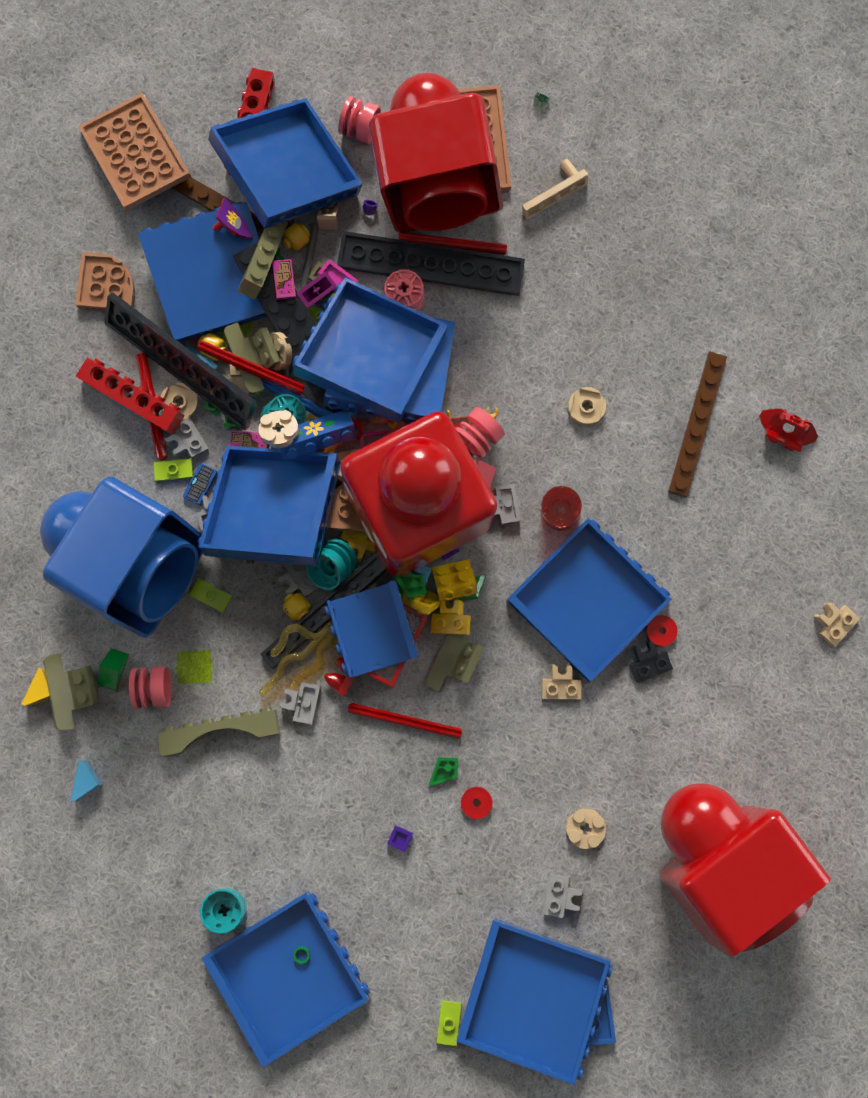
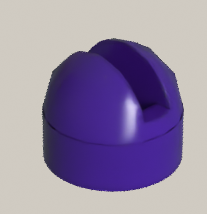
(370, 207)

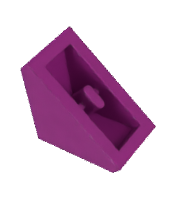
(316, 290)

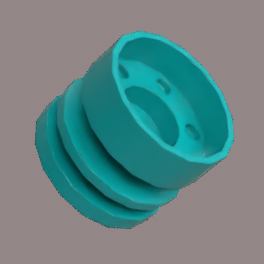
(288, 403)
(334, 565)
(212, 916)

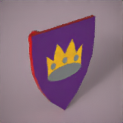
(231, 220)

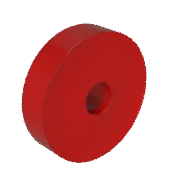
(666, 623)
(480, 811)

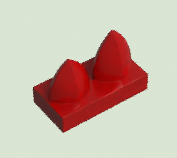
(338, 681)

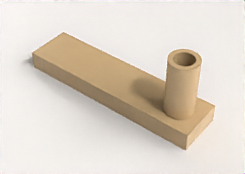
(575, 181)

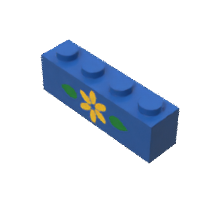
(320, 434)

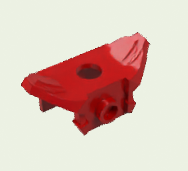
(774, 420)

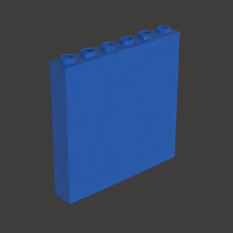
(284, 162)
(199, 275)
(317, 352)
(379, 355)
(270, 506)
(589, 599)
(274, 995)
(535, 1001)

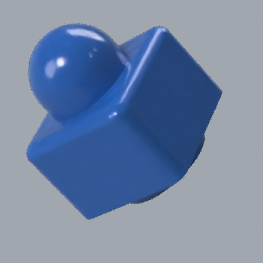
(119, 554)

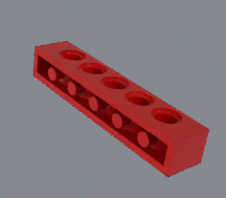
(256, 80)
(90, 374)

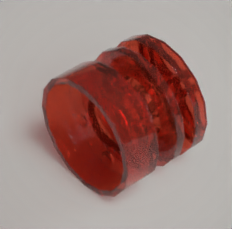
(562, 497)

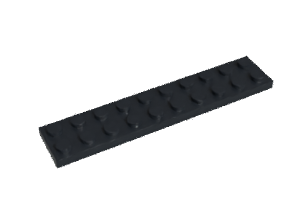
(431, 263)
(285, 315)
(179, 361)

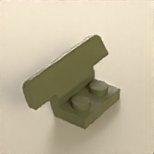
(256, 349)
(456, 659)
(68, 690)

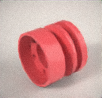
(356, 119)
(411, 283)
(482, 429)
(148, 687)

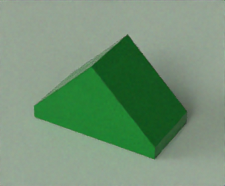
(112, 669)

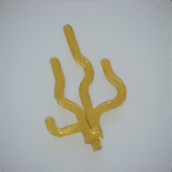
(319, 642)

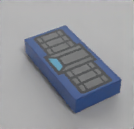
(200, 484)

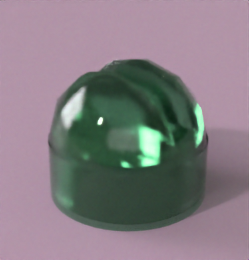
(542, 98)

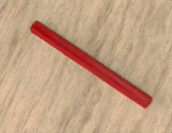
(473, 245)
(251, 367)
(146, 381)
(405, 720)

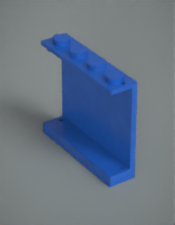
(371, 629)

